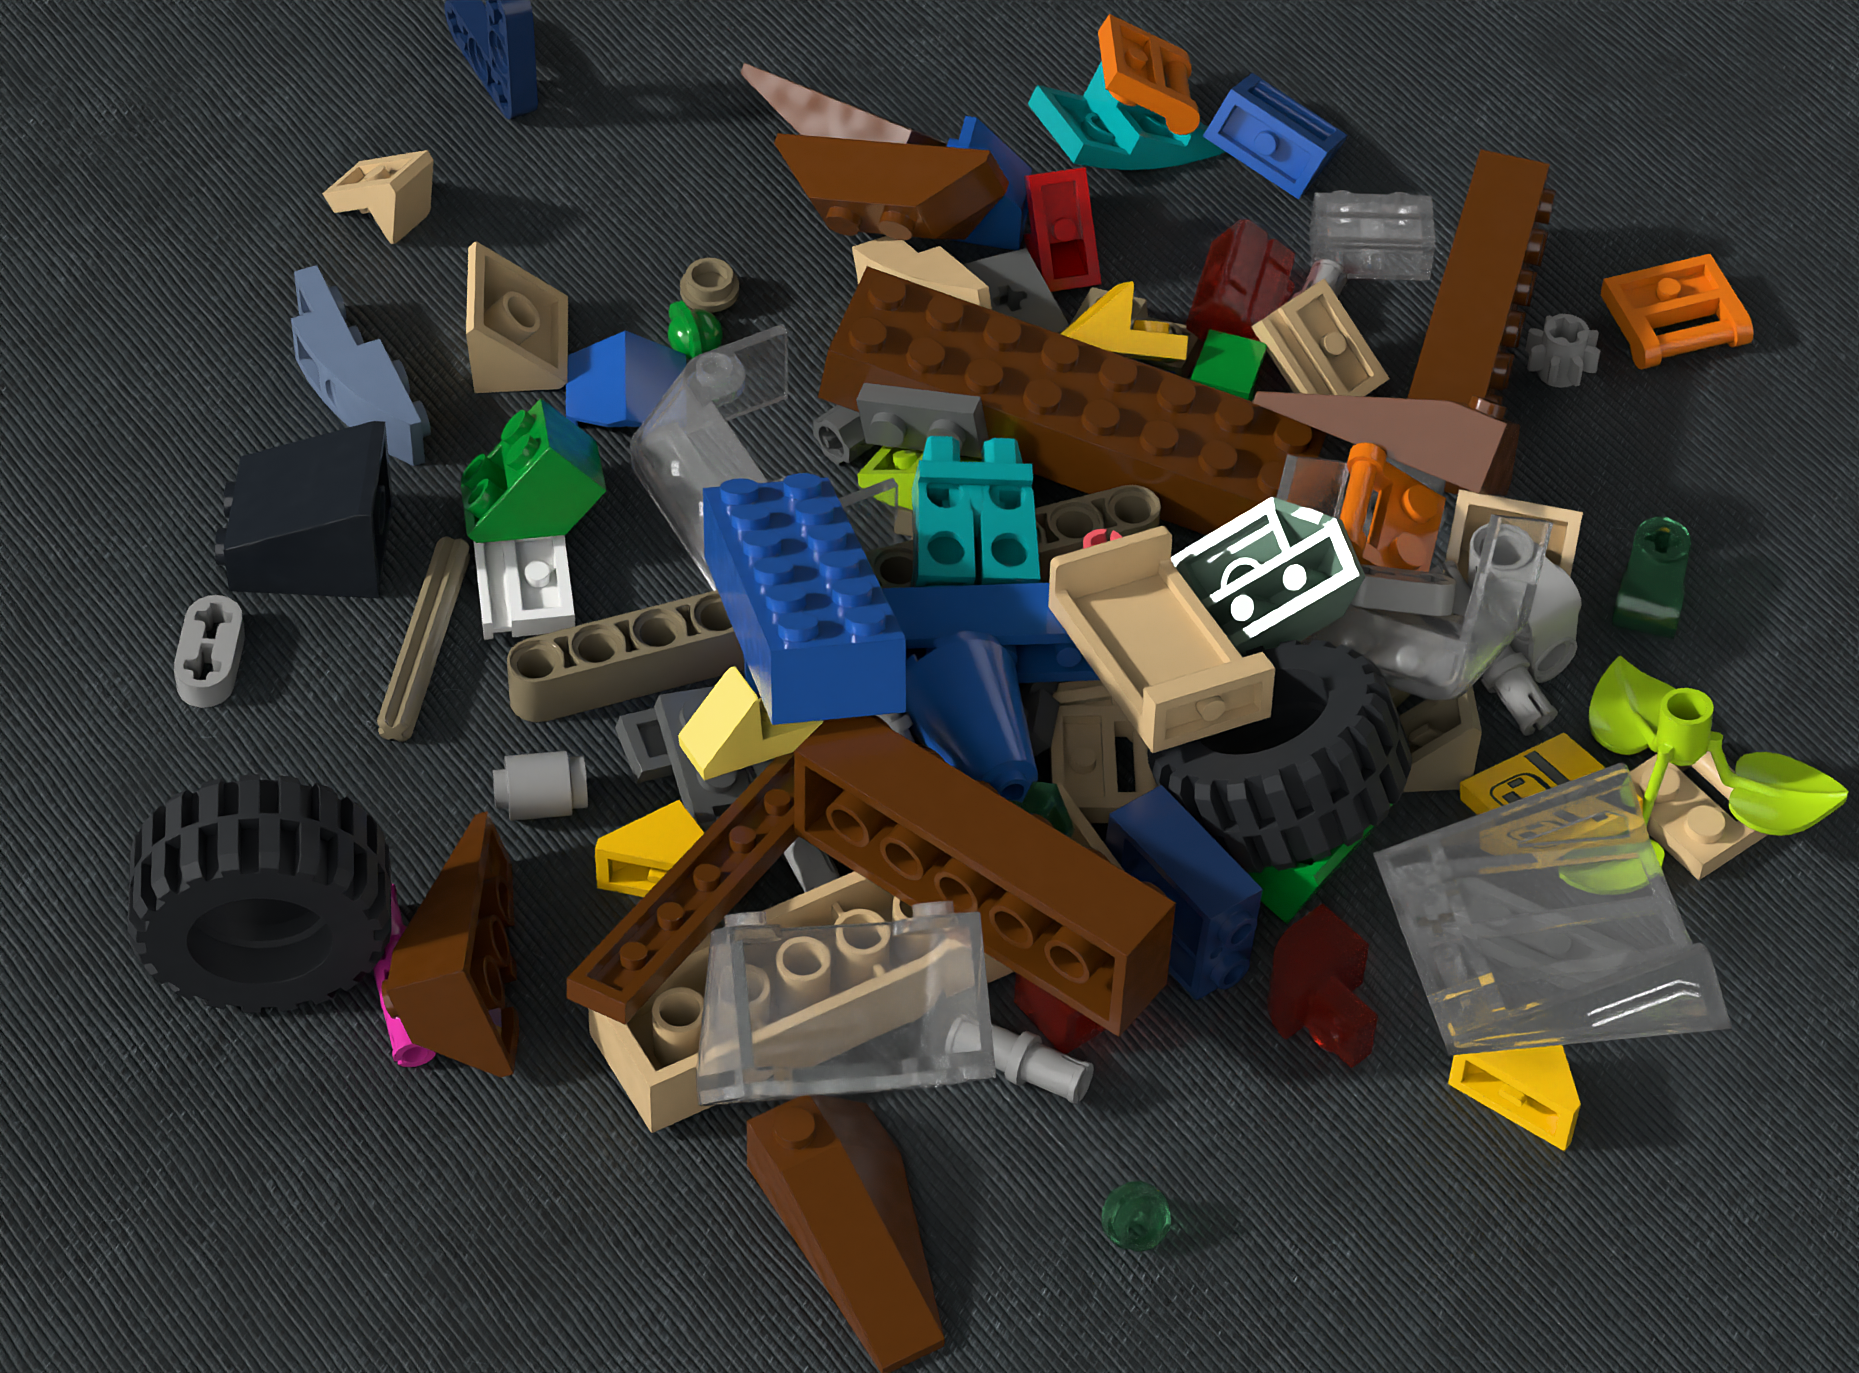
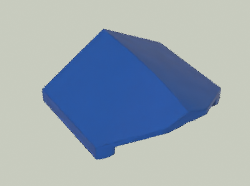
(619, 380)

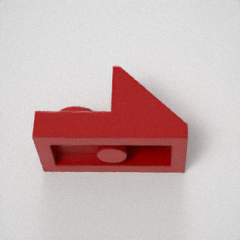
(1062, 229)

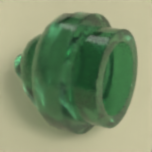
(1136, 1216)

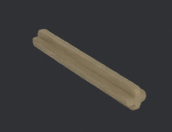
(423, 639)

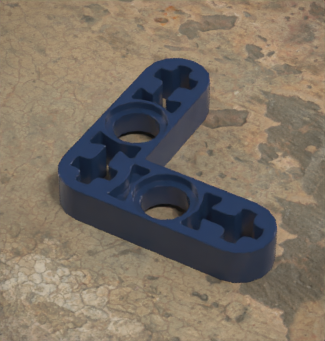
(499, 49)

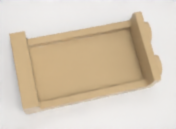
(1156, 642)

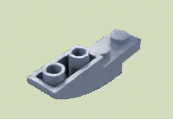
(353, 375)

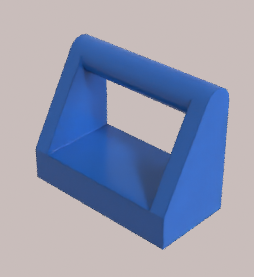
(1274, 135)

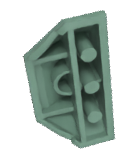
(1273, 574)

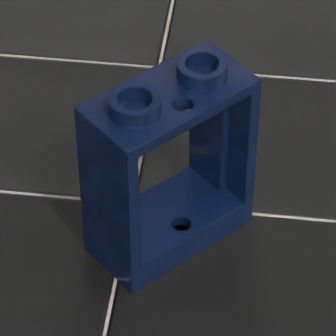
(1212, 892)

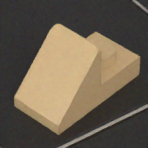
(389, 187)

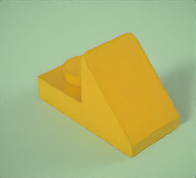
(1108, 327)

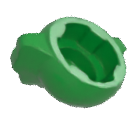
(693, 330)

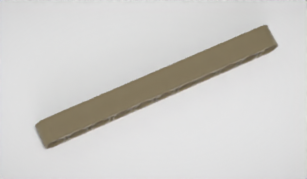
(695, 639)

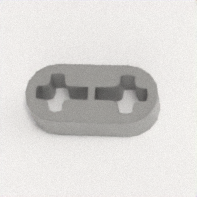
(1405, 591)
(222, 652)

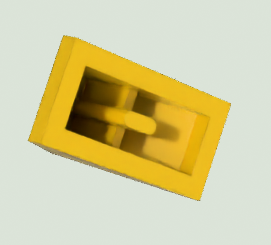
(644, 850)
(1525, 1087)

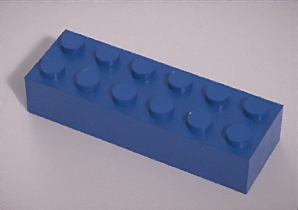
(803, 600)

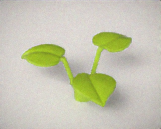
(1769, 790)

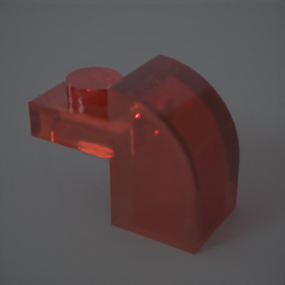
(1313, 984)

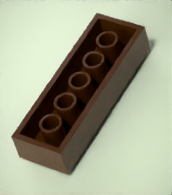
(1486, 283)
(941, 836)

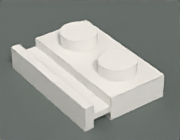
(524, 586)

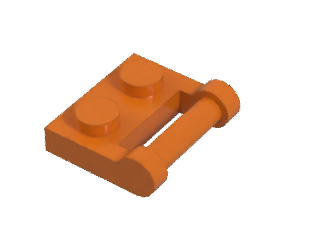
(1140, 65)
(1671, 296)
(1404, 515)

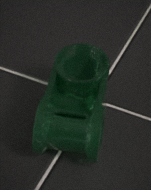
(1654, 579)

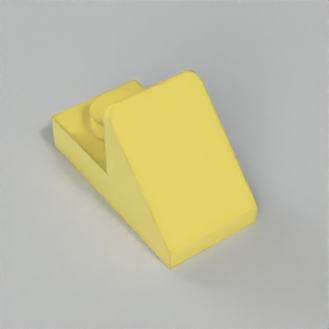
(735, 730)

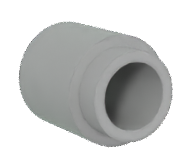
(541, 785)

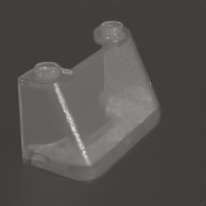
(844, 1007)

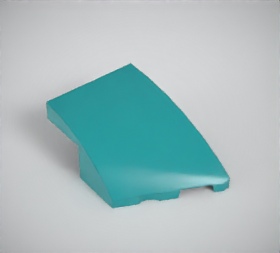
(1111, 135)

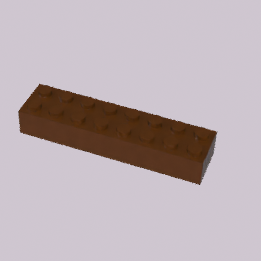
(1069, 404)

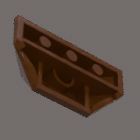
(895, 185)

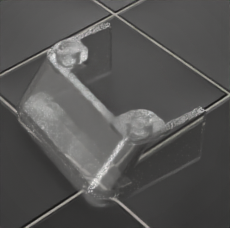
(692, 446)
(1427, 652)

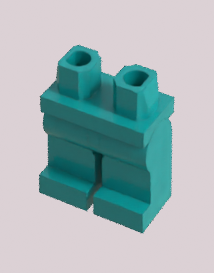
(972, 501)

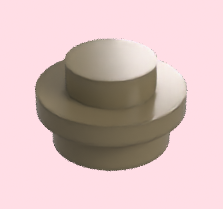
(709, 285)

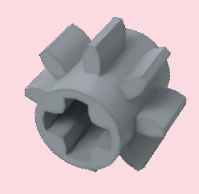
(1562, 350)

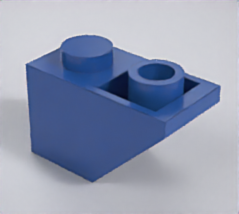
(1008, 218)

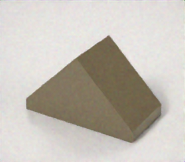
(1442, 742)

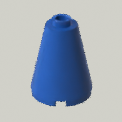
(972, 711)

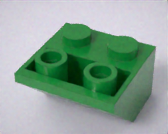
(533, 480)

